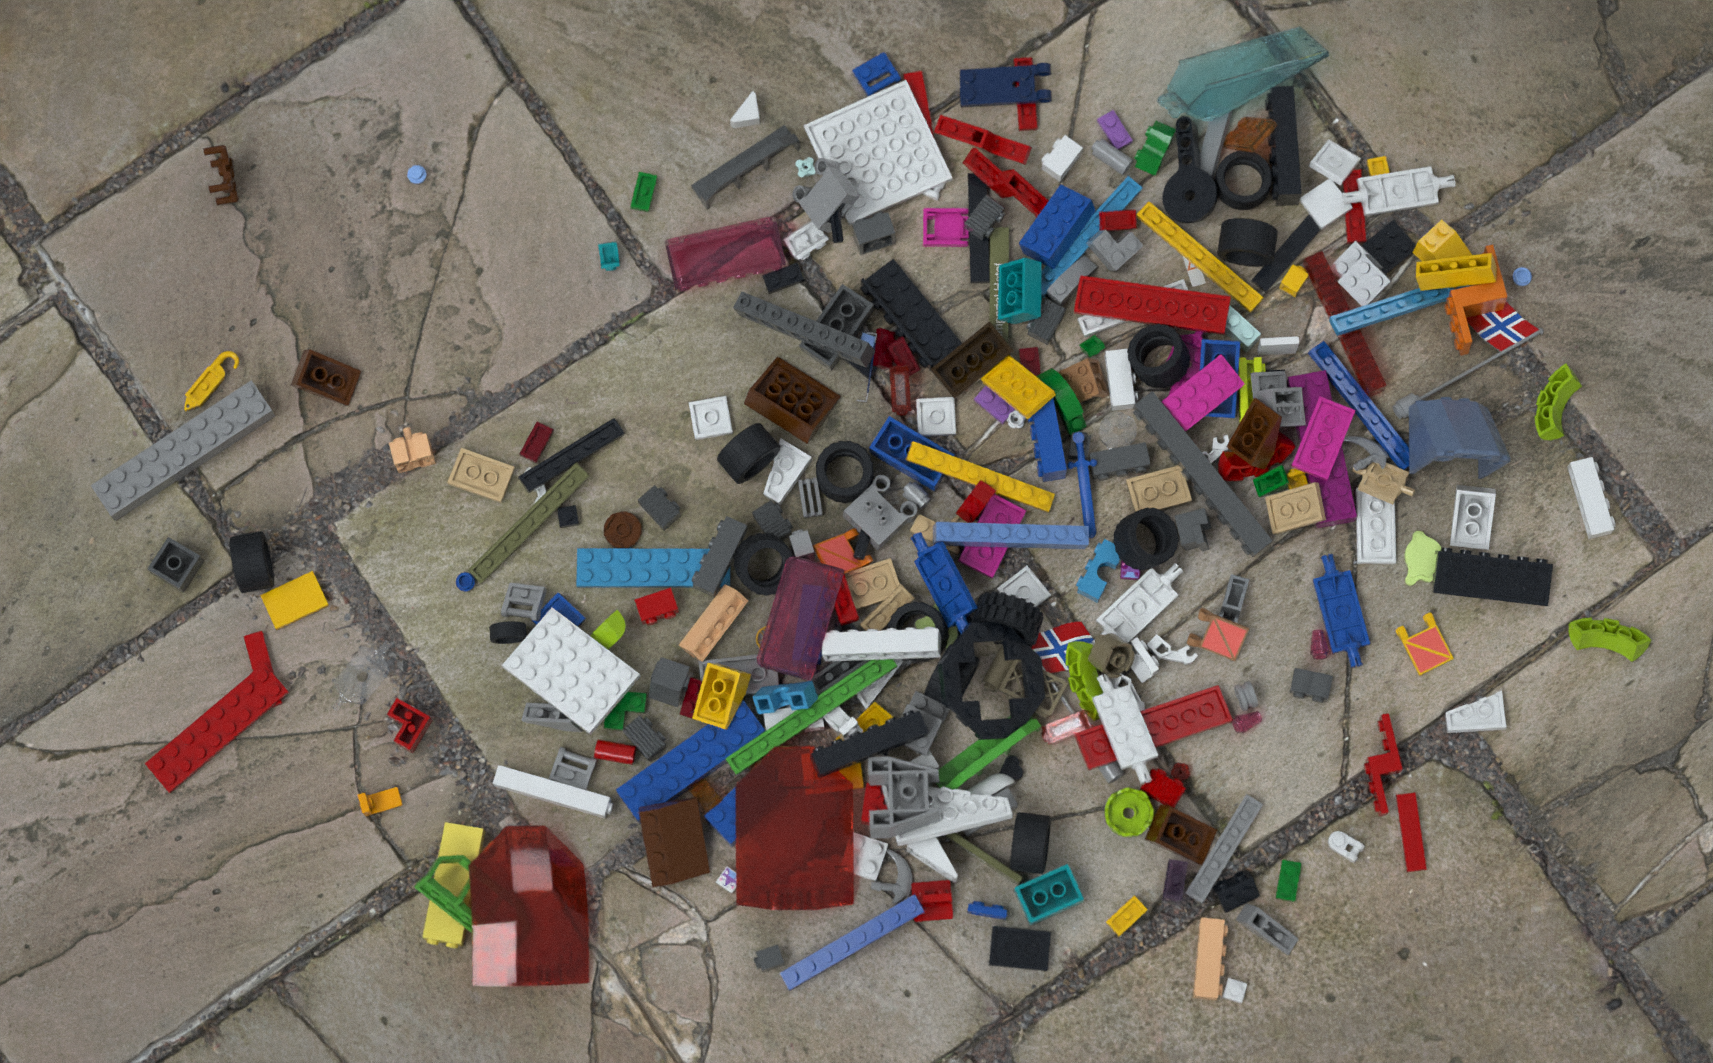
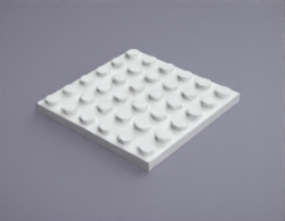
(881, 150)

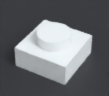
(1234, 990)

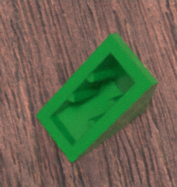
(1271, 482)

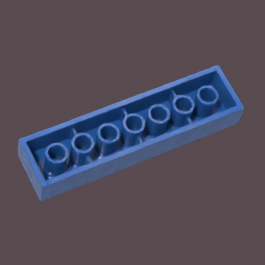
(689, 762)

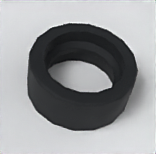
(507, 632)

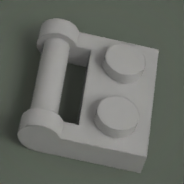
(524, 595)
(569, 774)

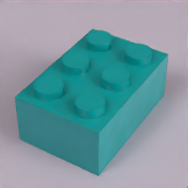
(1019, 291)
(1048, 895)

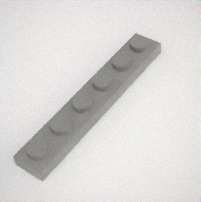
(1224, 849)

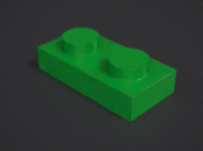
(643, 192)
(1288, 880)

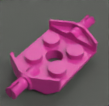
(1193, 343)

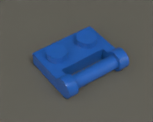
(873, 70)

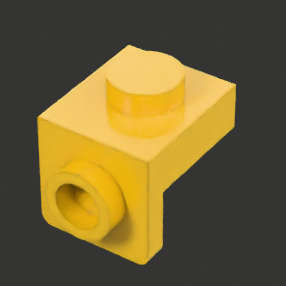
(1296, 478)

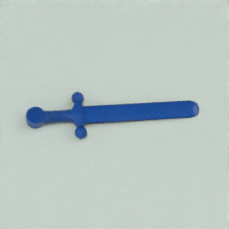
(1084, 483)

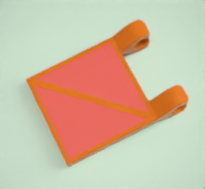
(839, 553)

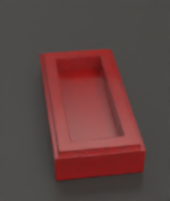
(1117, 220)

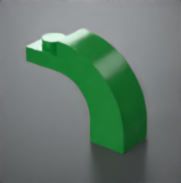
(1065, 401)

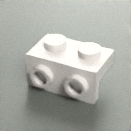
(805, 240)
(1143, 665)

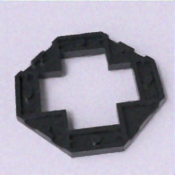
(1014, 649)

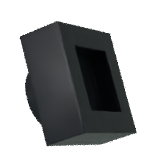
(568, 516)

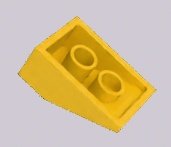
(1440, 243)
(720, 694)

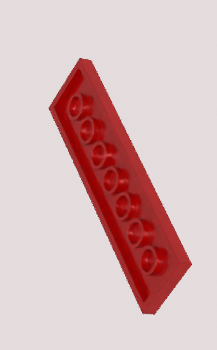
(1152, 305)
(1164, 722)
(216, 728)

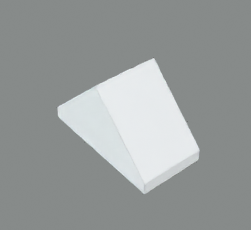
(747, 113)

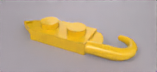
(208, 381)

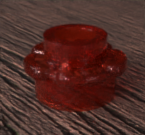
(1185, 771)

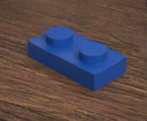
(995, 911)

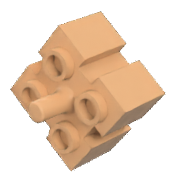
(412, 451)

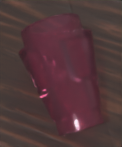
(1319, 647)
(1244, 722)

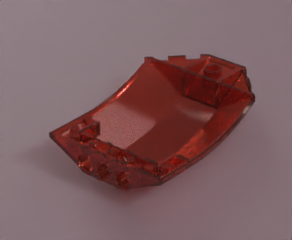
(794, 834)
(528, 911)

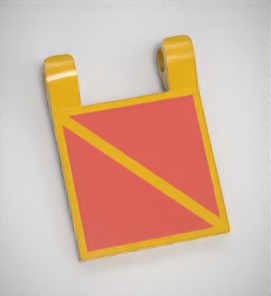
(1427, 647)

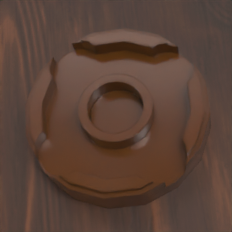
(622, 530)

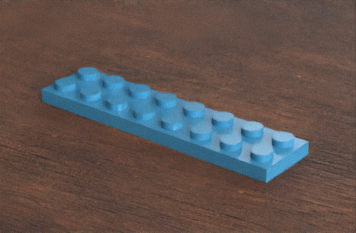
(639, 568)

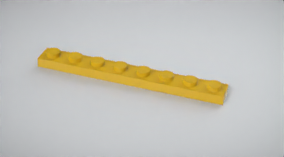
(1199, 256)
(973, 473)

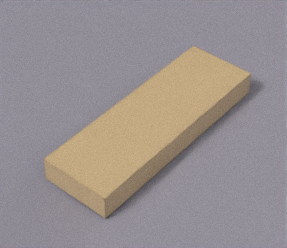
(881, 615)

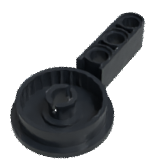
(1189, 180)

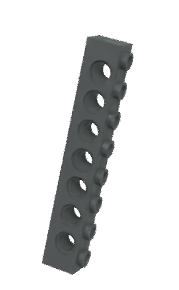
(804, 329)

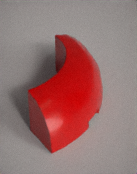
(1234, 468)

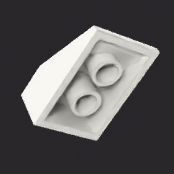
(1472, 517)
(933, 855)

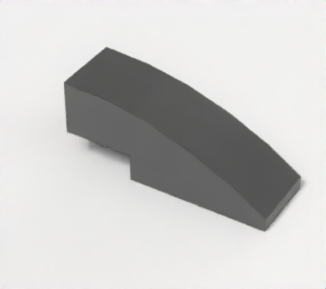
(1234, 598)

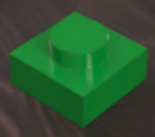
(1092, 346)

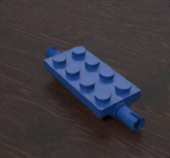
(944, 582)
(1341, 611)

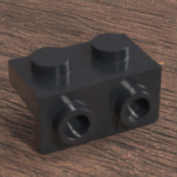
(1236, 890)

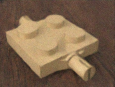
(1384, 483)

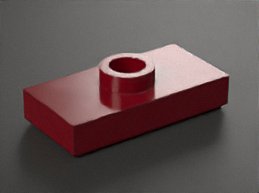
(902, 355)
(536, 442)

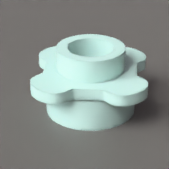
(805, 172)

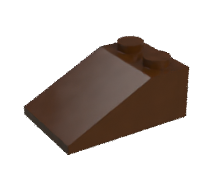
(325, 377)
(1256, 435)
(1180, 834)

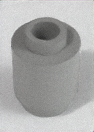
(916, 494)

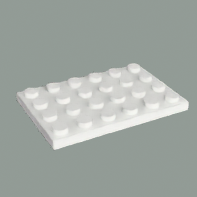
(571, 671)

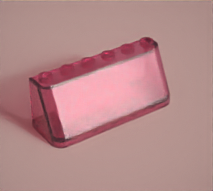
(725, 253)
(799, 617)

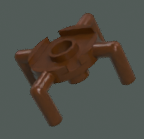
(225, 169)

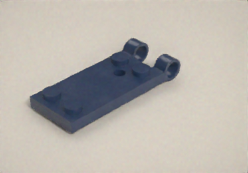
(995, 86)

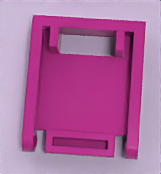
(948, 227)

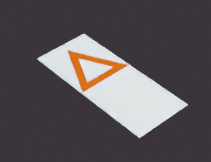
(1195, 275)

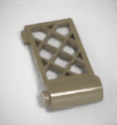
(1000, 673)

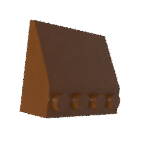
(791, 399)
(674, 841)

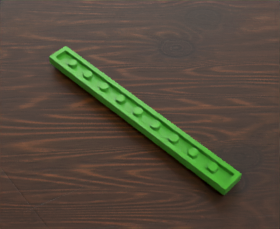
(803, 718)

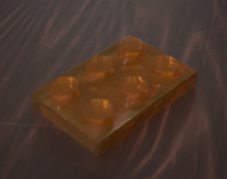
(1249, 134)

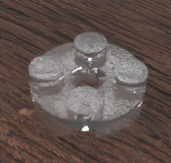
(1123, 422)

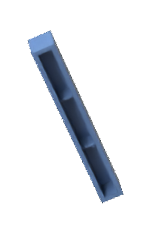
(1011, 535)

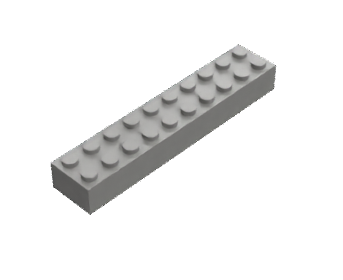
(183, 450)

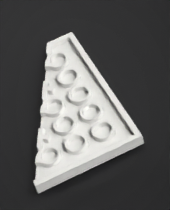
(958, 812)

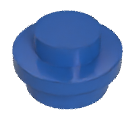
(465, 582)

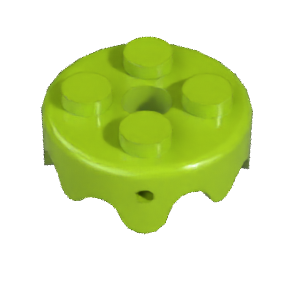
(1135, 800)

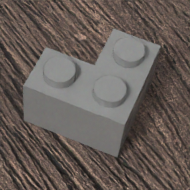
(1111, 252)

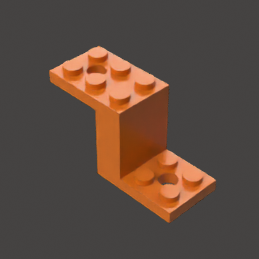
(1472, 302)

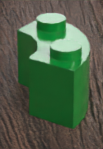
(1157, 143)

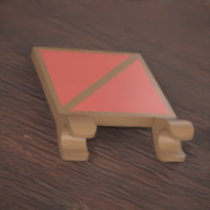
(1221, 635)

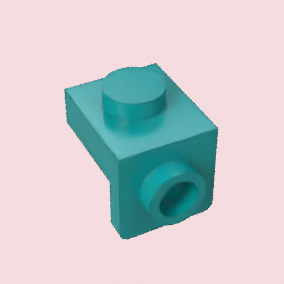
(609, 255)

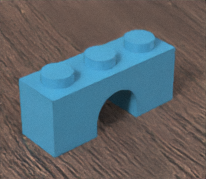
(1091, 585)
(797, 695)

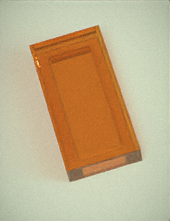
(705, 795)

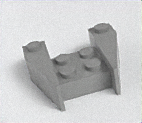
(907, 796)

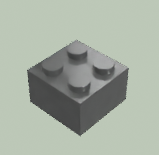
(873, 233)
(175, 564)

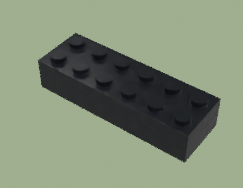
(1284, 146)

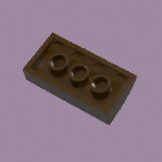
(971, 360)

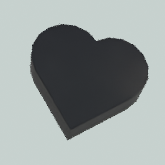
(1011, 768)

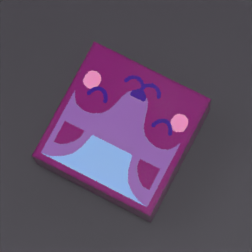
(1128, 573)

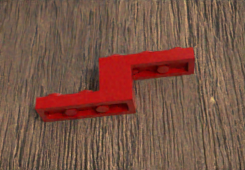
(982, 139)
(1005, 183)
(1383, 765)

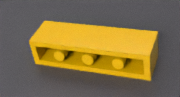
(1456, 271)

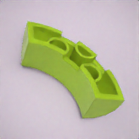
(1552, 401)
(610, 630)
(1608, 635)
(1083, 676)

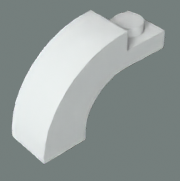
(841, 723)

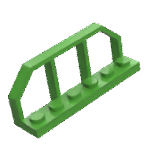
(980, 755)
(444, 898)

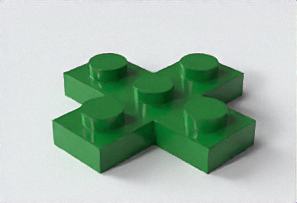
(631, 702)

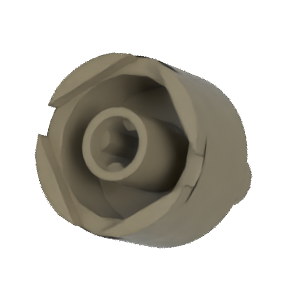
(1111, 655)

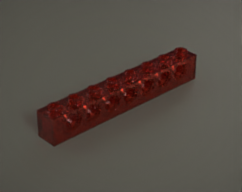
(1352, 342)

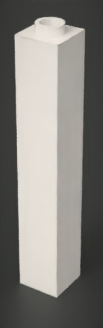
(552, 792)

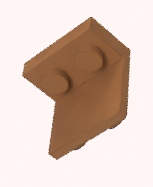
(1086, 379)

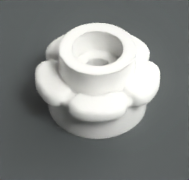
(1013, 424)

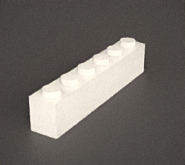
(882, 644)

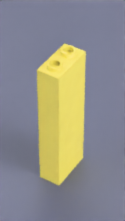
(452, 876)

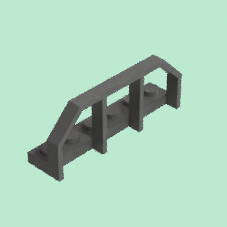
(744, 163)

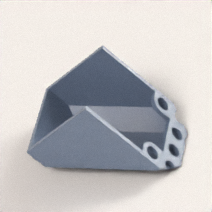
(1455, 426)

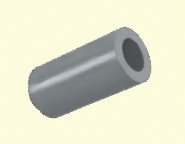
(1111, 156)

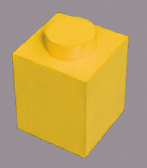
(1294, 280)

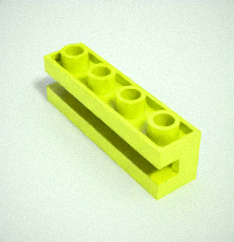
(1245, 393)

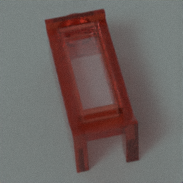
(900, 389)
(1066, 727)

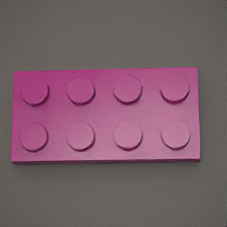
(1203, 392)
(1323, 438)
(987, 559)

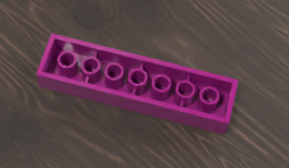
(1336, 491)

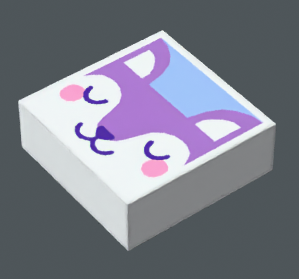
(727, 880)

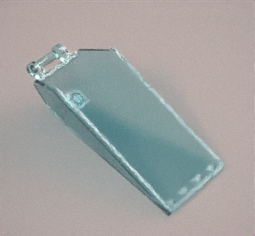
(1233, 75)

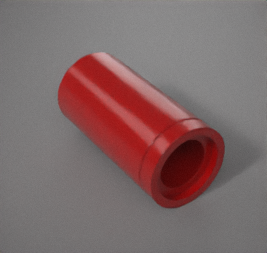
(615, 752)

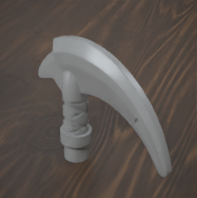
(1376, 452)
(903, 884)

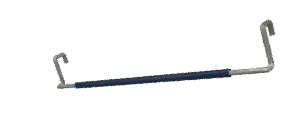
(870, 368)

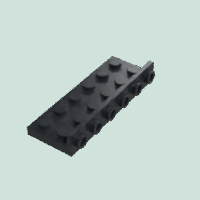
(910, 314)
(1492, 577)

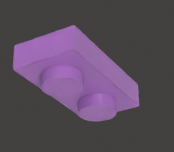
(1114, 130)
(994, 404)

